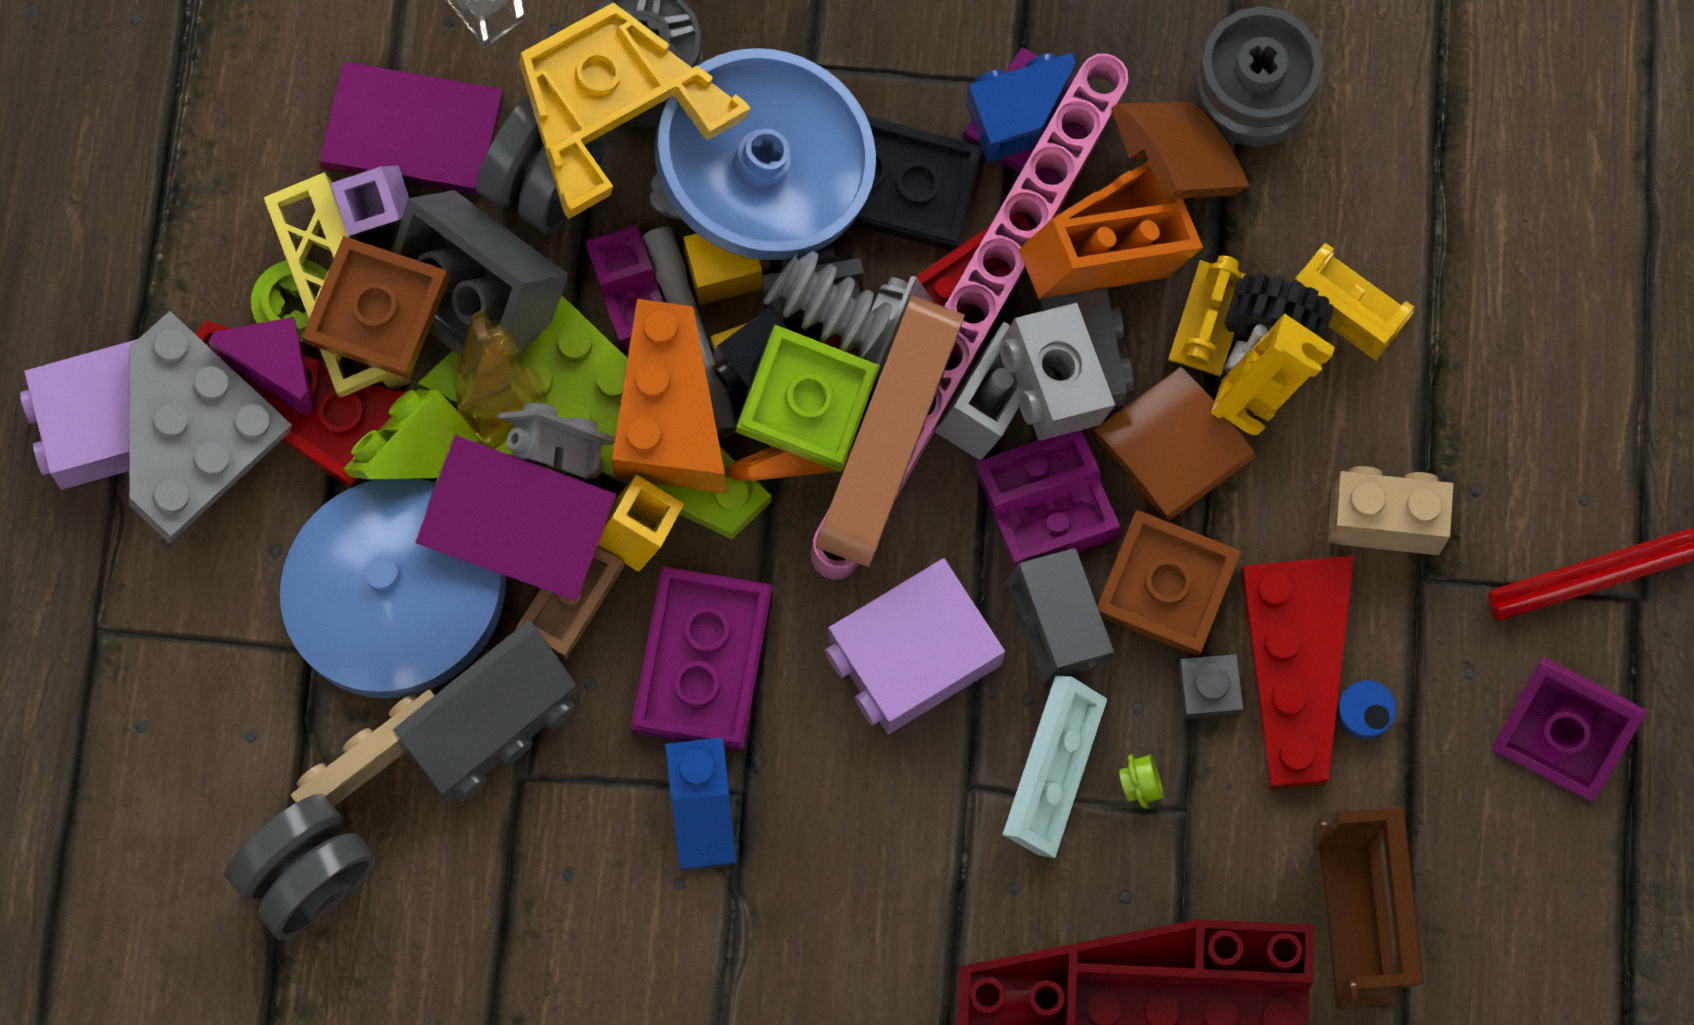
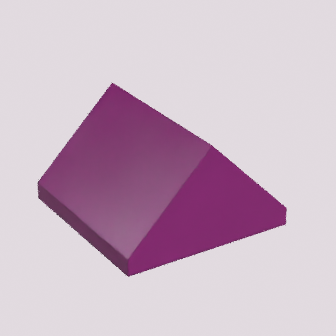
(1567, 729)

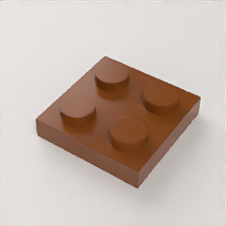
(376, 307)
(1167, 583)

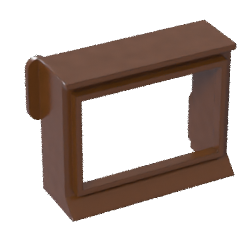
(1359, 907)

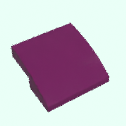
(1048, 498)

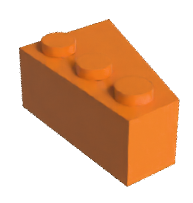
(1112, 239)

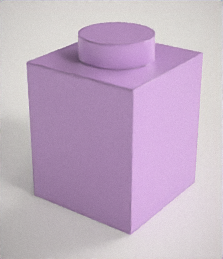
(371, 199)

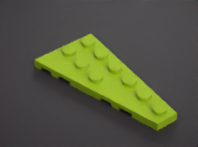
(586, 382)

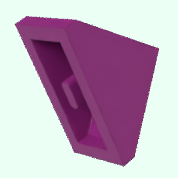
(269, 357)

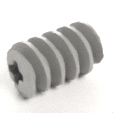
(829, 304)

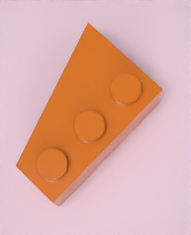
(666, 405)

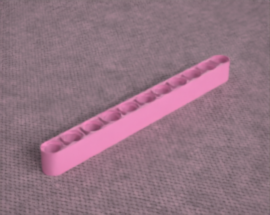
(1004, 240)

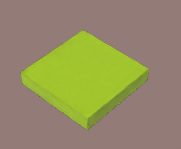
(807, 398)

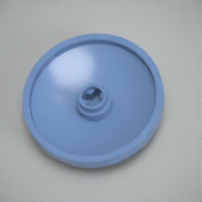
(784, 174)
(378, 606)

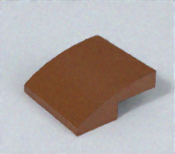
(1182, 148)
(1174, 444)

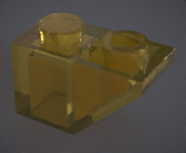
(493, 381)

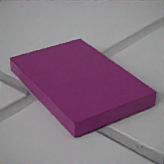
(416, 121)
(514, 517)
(701, 658)

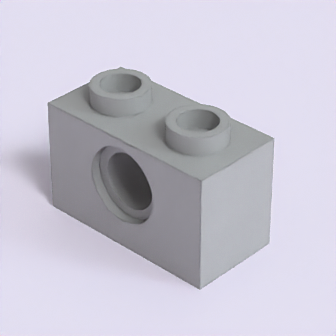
(1059, 341)

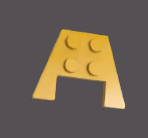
(599, 79)

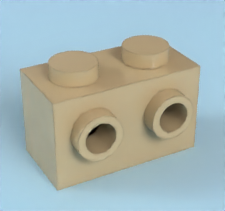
(1390, 511)

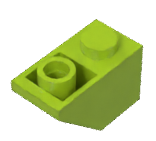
(411, 440)

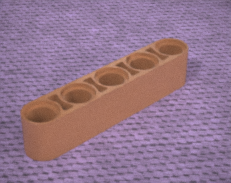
(890, 431)

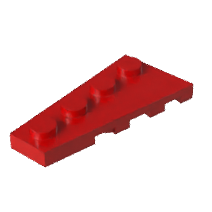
(334, 423)
(1297, 654)

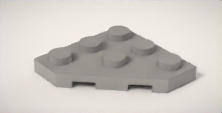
(189, 427)

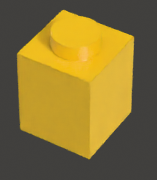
(720, 273)
(639, 522)

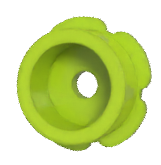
(1141, 780)

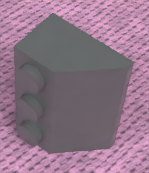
(486, 269)
(488, 715)

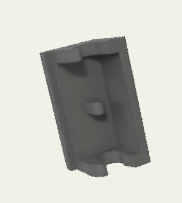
(1058, 615)

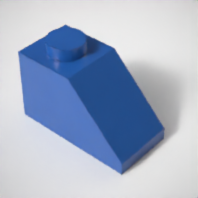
(701, 803)

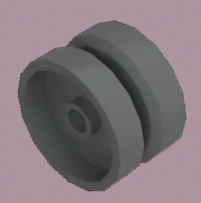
(1258, 75)
(520, 173)
(300, 866)

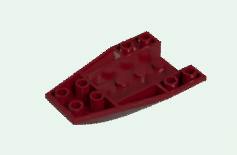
(1151, 977)

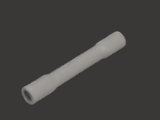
(672, 278)

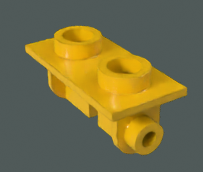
(1202, 336)

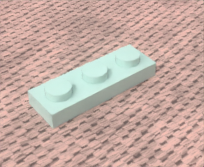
(1055, 766)

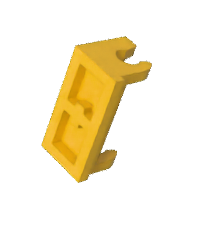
(1360, 309)
(1270, 374)

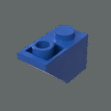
(1018, 105)

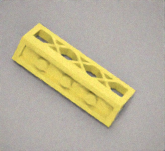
(329, 217)

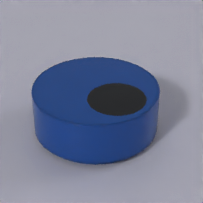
(1366, 710)

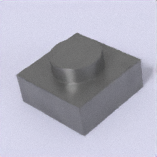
(1210, 686)

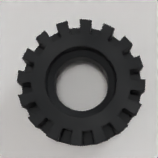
(1266, 300)

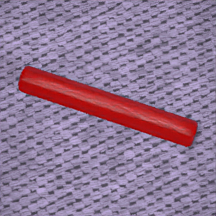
(1592, 575)

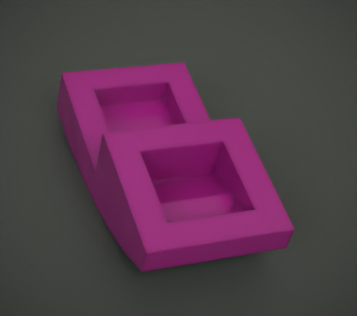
(623, 277)

